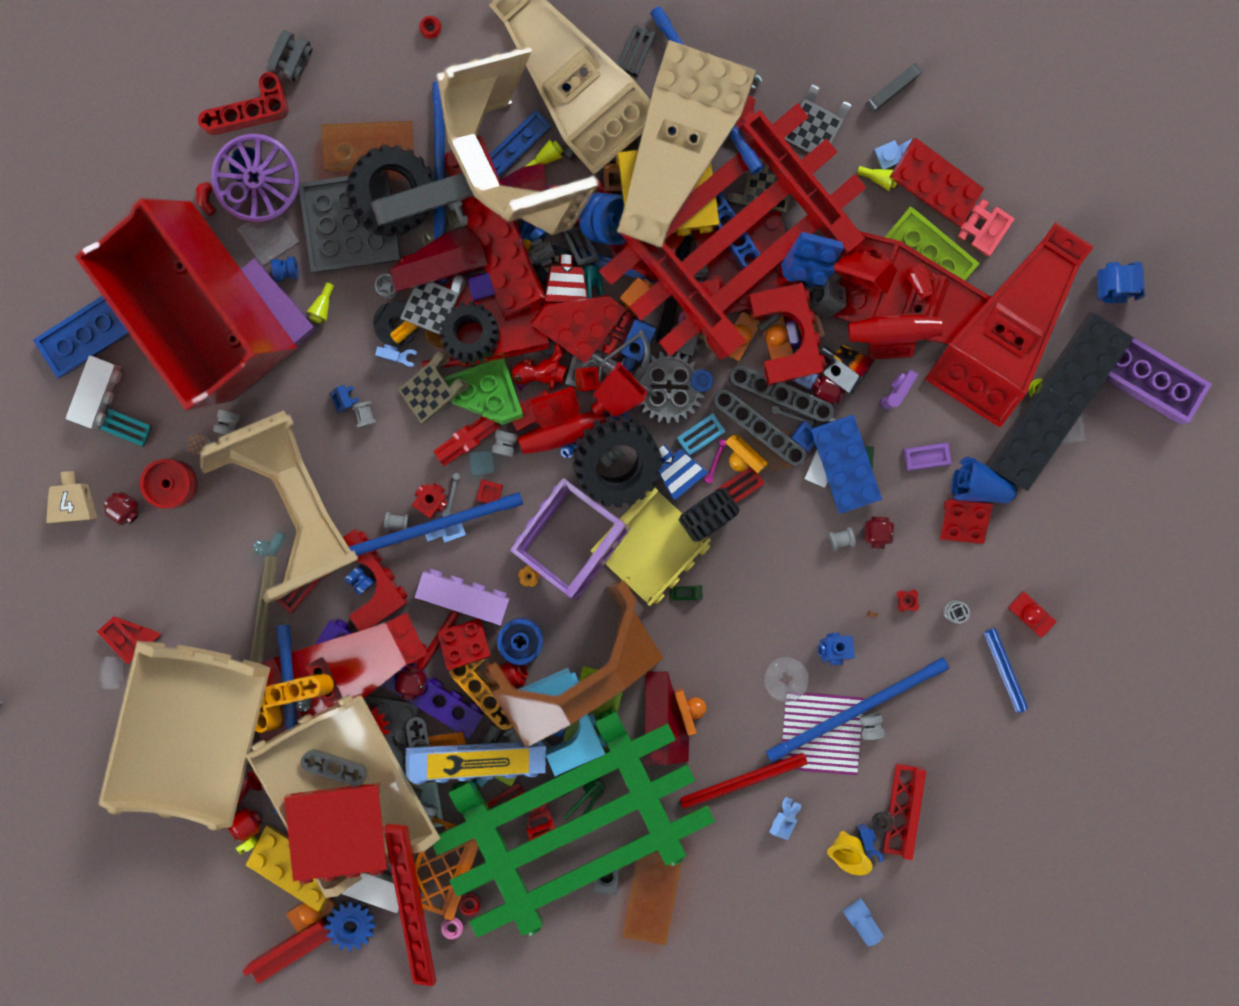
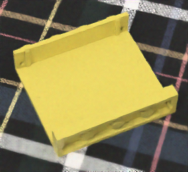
(653, 548)

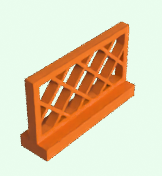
(465, 864)

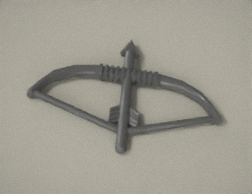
(639, 372)

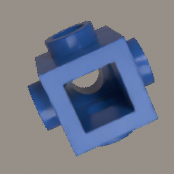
(836, 649)

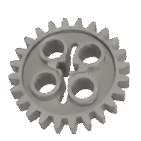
(668, 408)

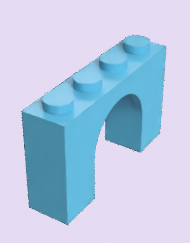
(585, 743)

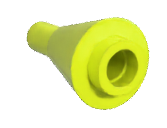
(548, 154)
(878, 176)
(319, 309)

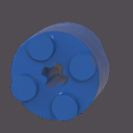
(1120, 283)
(509, 647)

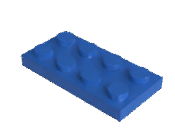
(80, 335)
(846, 464)

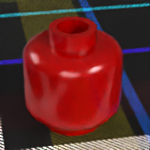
(515, 674)
(245, 825)

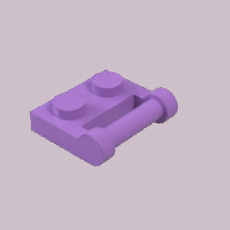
(901, 386)

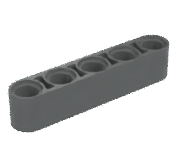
(421, 199)
(792, 395)
(770, 429)

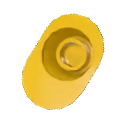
(849, 854)

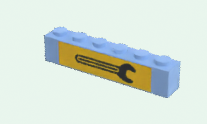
(474, 760)

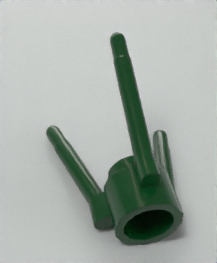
(592, 788)

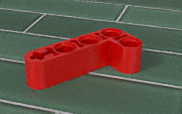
(243, 109)

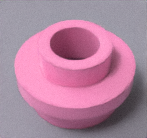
(451, 935)

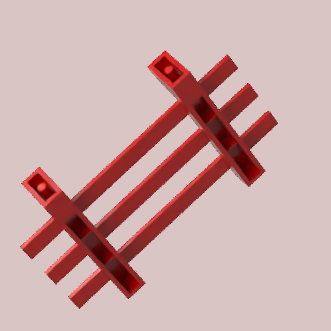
(794, 178)

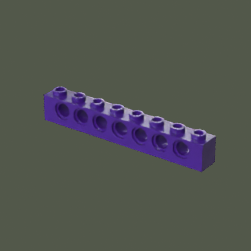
(426, 702)

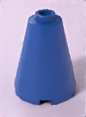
(981, 484)

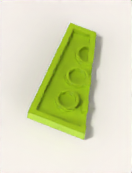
(931, 242)

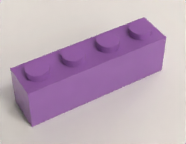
(280, 304)

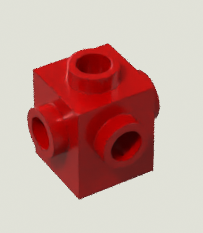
(422, 502)

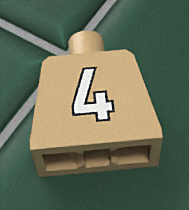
(70, 501)

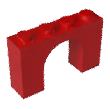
(790, 302)
(387, 596)

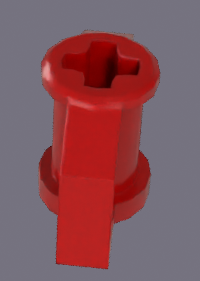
(550, 825)

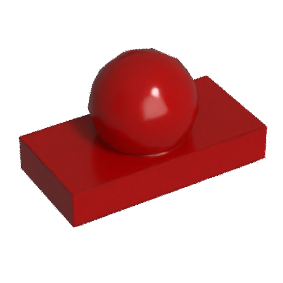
(1031, 614)

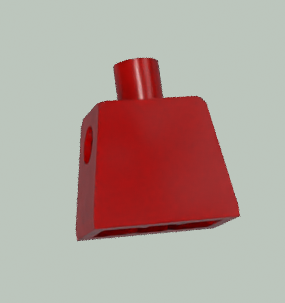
(618, 392)

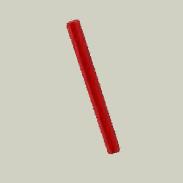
(743, 781)

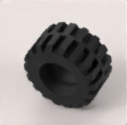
(465, 315)
(709, 514)

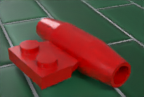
(894, 335)
(558, 422)

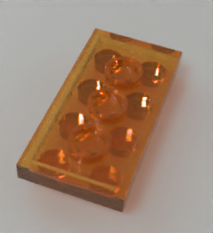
(349, 141)
(651, 900)

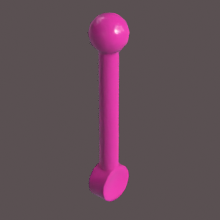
(709, 478)

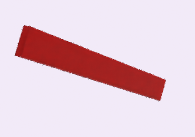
(410, 904)

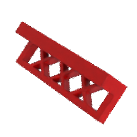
(912, 813)
(287, 951)

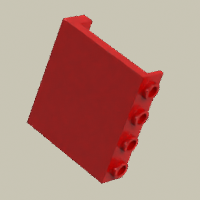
(515, 333)
(335, 833)

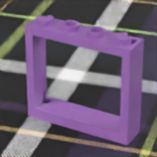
(597, 560)

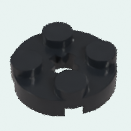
(383, 326)

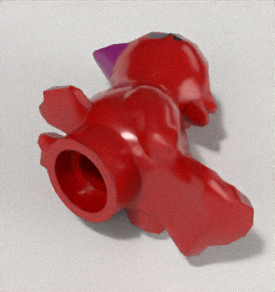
(547, 371)

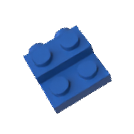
(811, 259)

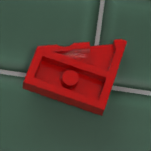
(124, 635)

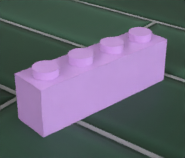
(462, 597)

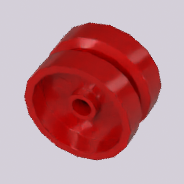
(167, 495)

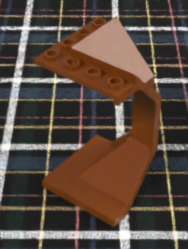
(542, 715)

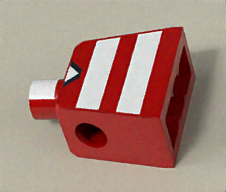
(564, 282)

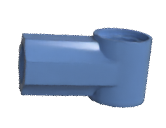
(861, 919)

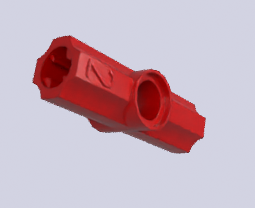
(465, 440)

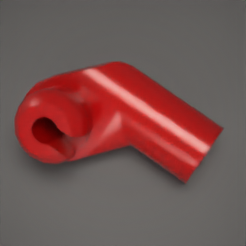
(202, 192)

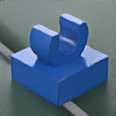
(341, 398)

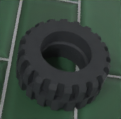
(371, 164)
(626, 487)

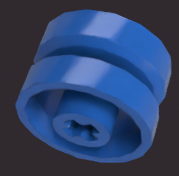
(602, 218)

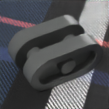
(300, 52)

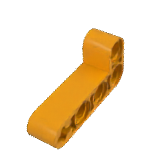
(289, 692)
(479, 696)

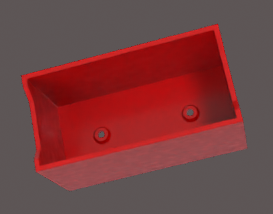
(187, 313)

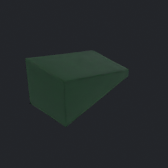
(691, 592)

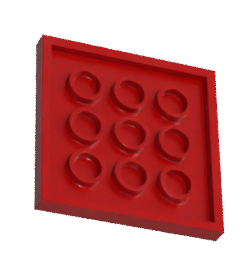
(723, 266)

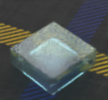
(482, 463)

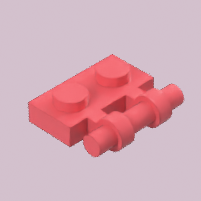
(991, 232)

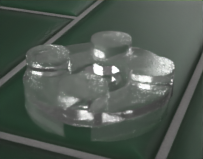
(778, 689)

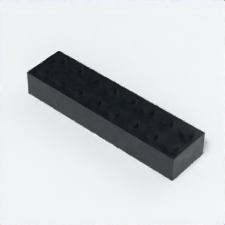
(1059, 400)

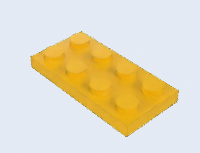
(273, 862)

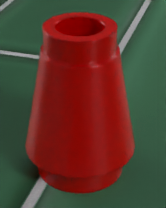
(921, 281)

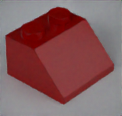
(867, 271)

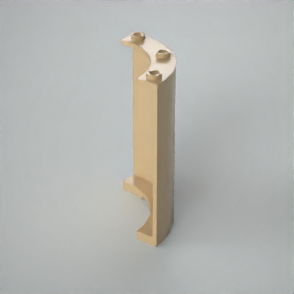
(184, 734)
(352, 734)

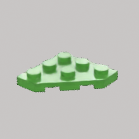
(488, 392)

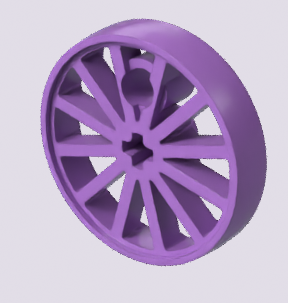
(253, 187)

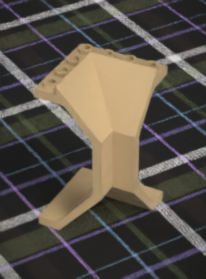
(466, 97)
(272, 451)

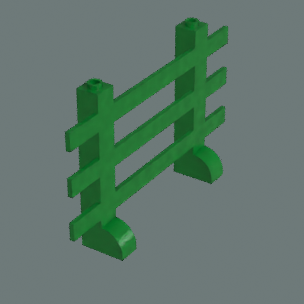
(503, 863)

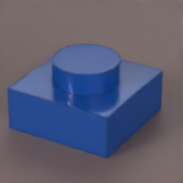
(803, 436)

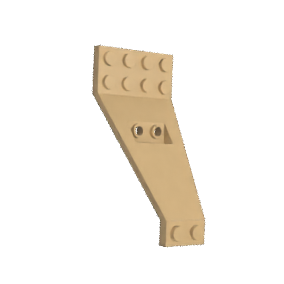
(696, 97)
(601, 108)

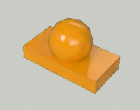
(744, 455)

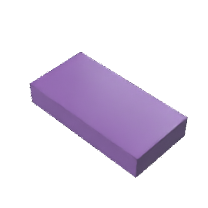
(927, 456)

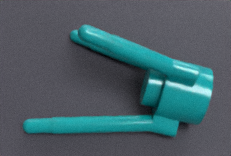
(591, 277)

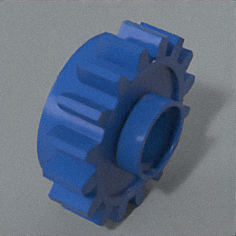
(346, 936)

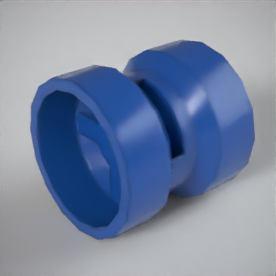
(285, 269)
(359, 580)

